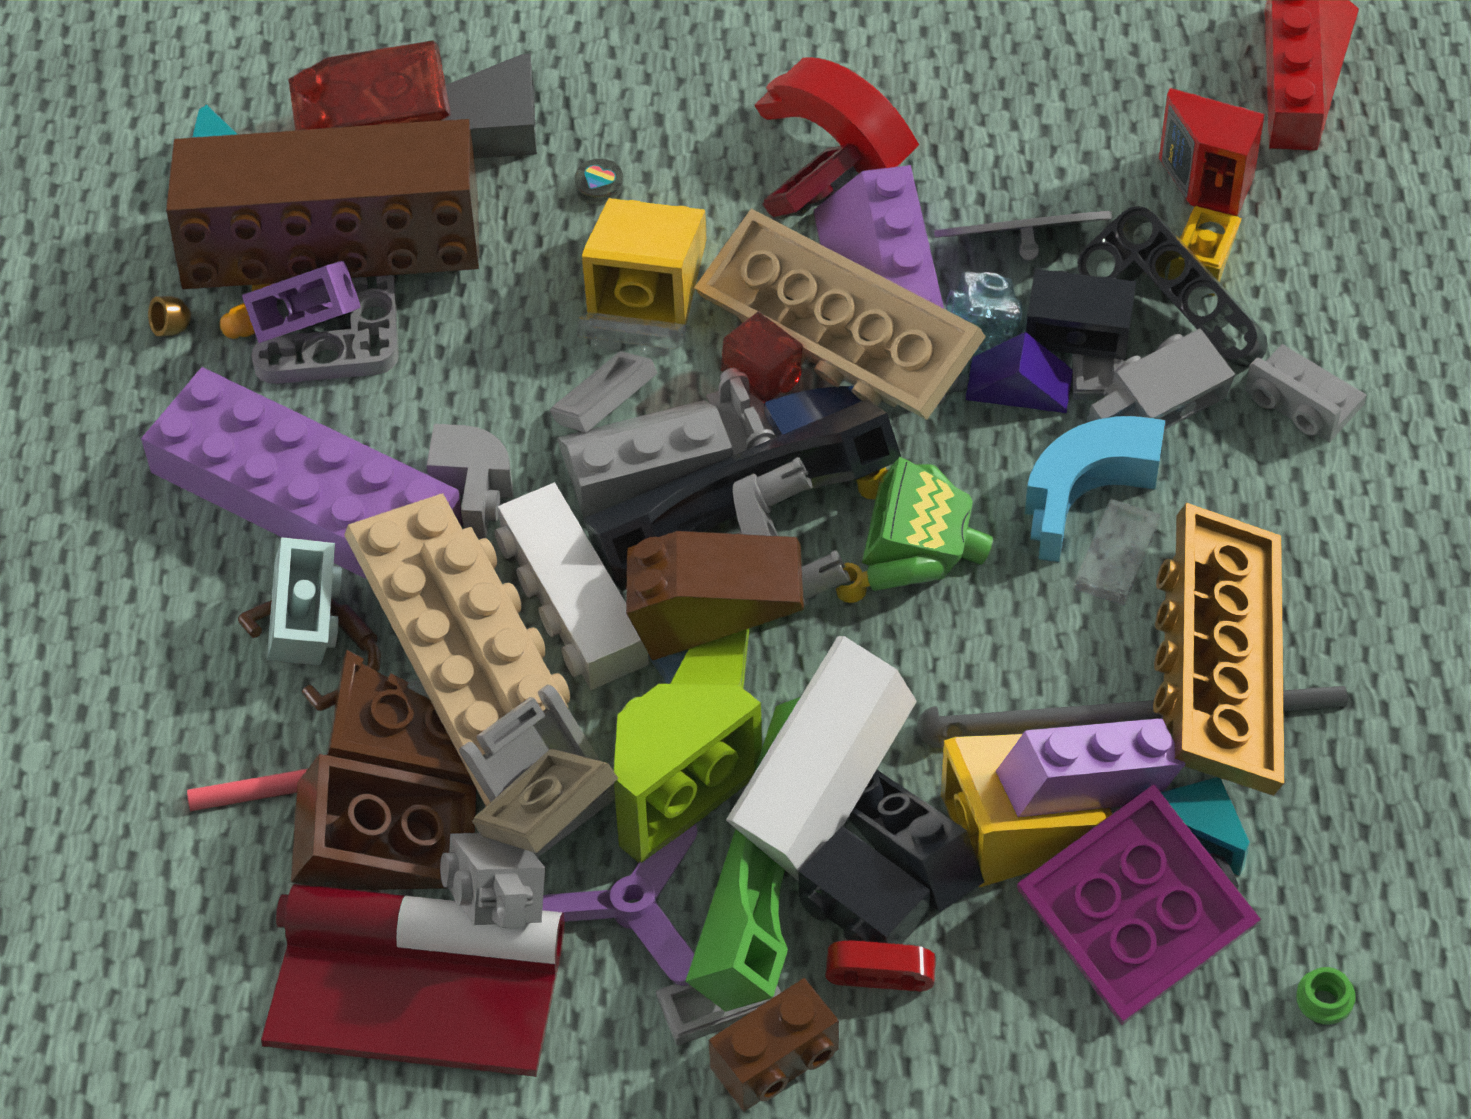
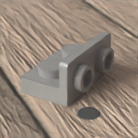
(1303, 392)

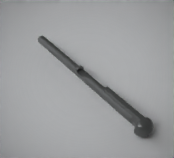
(935, 728)

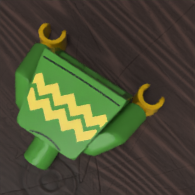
(914, 529)

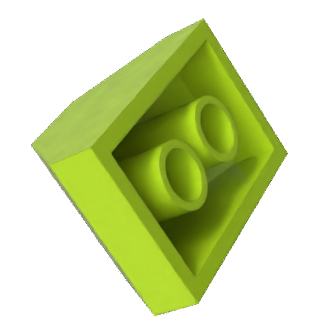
(685, 746)

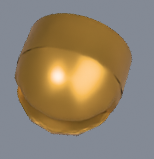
(168, 315)

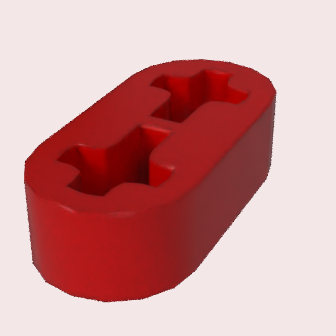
(880, 965)

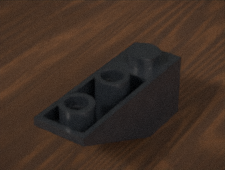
(917, 840)

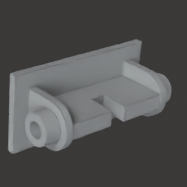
(740, 412)

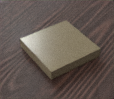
(544, 800)

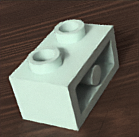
(302, 602)

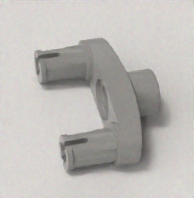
(753, 503)

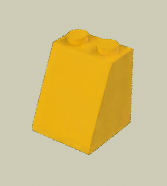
(644, 260)
(977, 802)

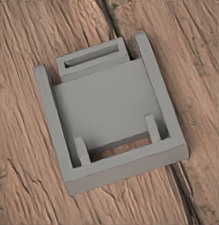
(523, 738)

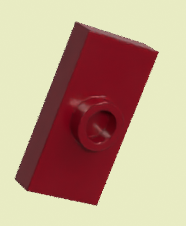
(812, 181)

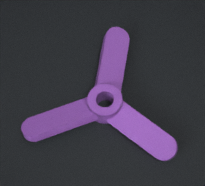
(644, 916)

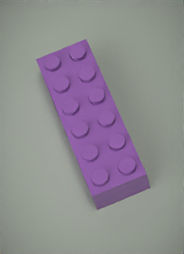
(279, 465)

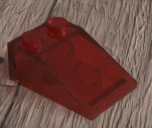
(371, 88)

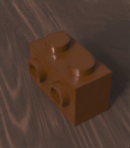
(774, 1045)

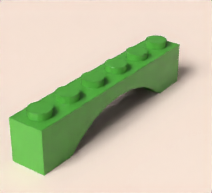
(742, 936)

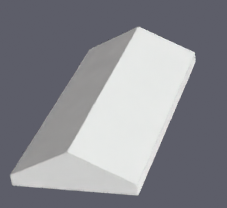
(823, 755)

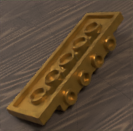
(1223, 649)

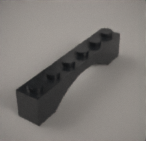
(831, 449)

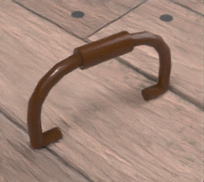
(347, 620)

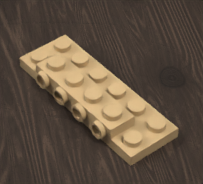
(843, 314)
(453, 616)

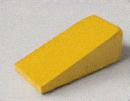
(1207, 245)

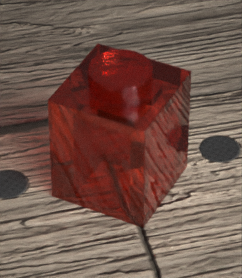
(765, 355)

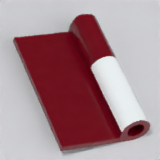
(411, 981)

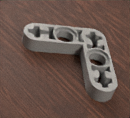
(351, 344)

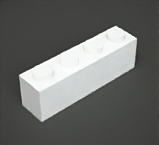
(571, 585)

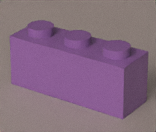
(1087, 766)

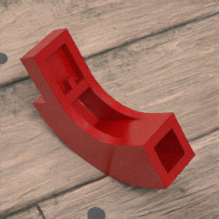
(844, 108)

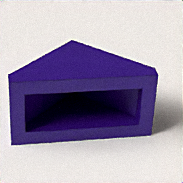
(1020, 376)

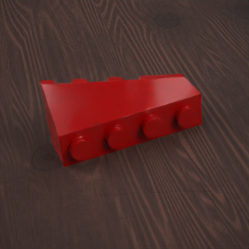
(1303, 66)

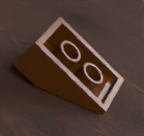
(709, 586)
(375, 826)

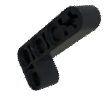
(1183, 291)

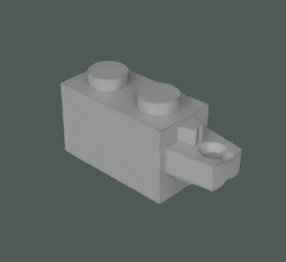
(1169, 383)
(493, 881)

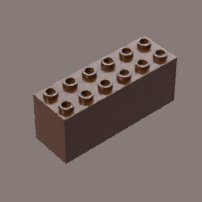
(317, 197)

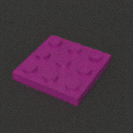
(1138, 904)

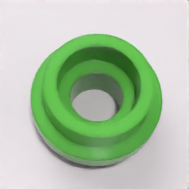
(1327, 980)

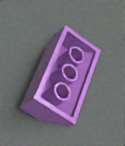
(882, 228)

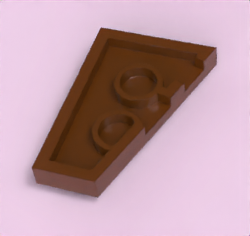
(390, 725)

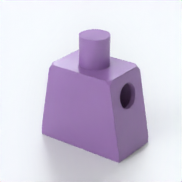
(309, 300)

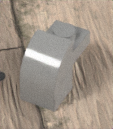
(474, 465)

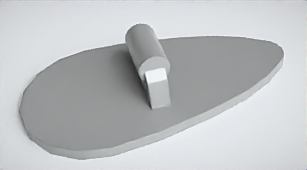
(1028, 247)

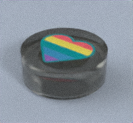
(598, 181)

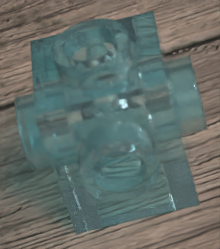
(987, 303)

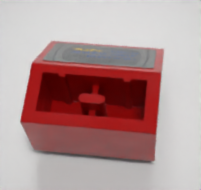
(1210, 150)

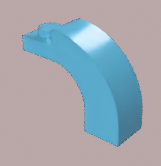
(1084, 458)

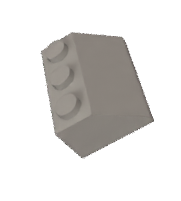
(642, 453)

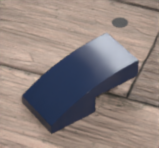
(806, 407)

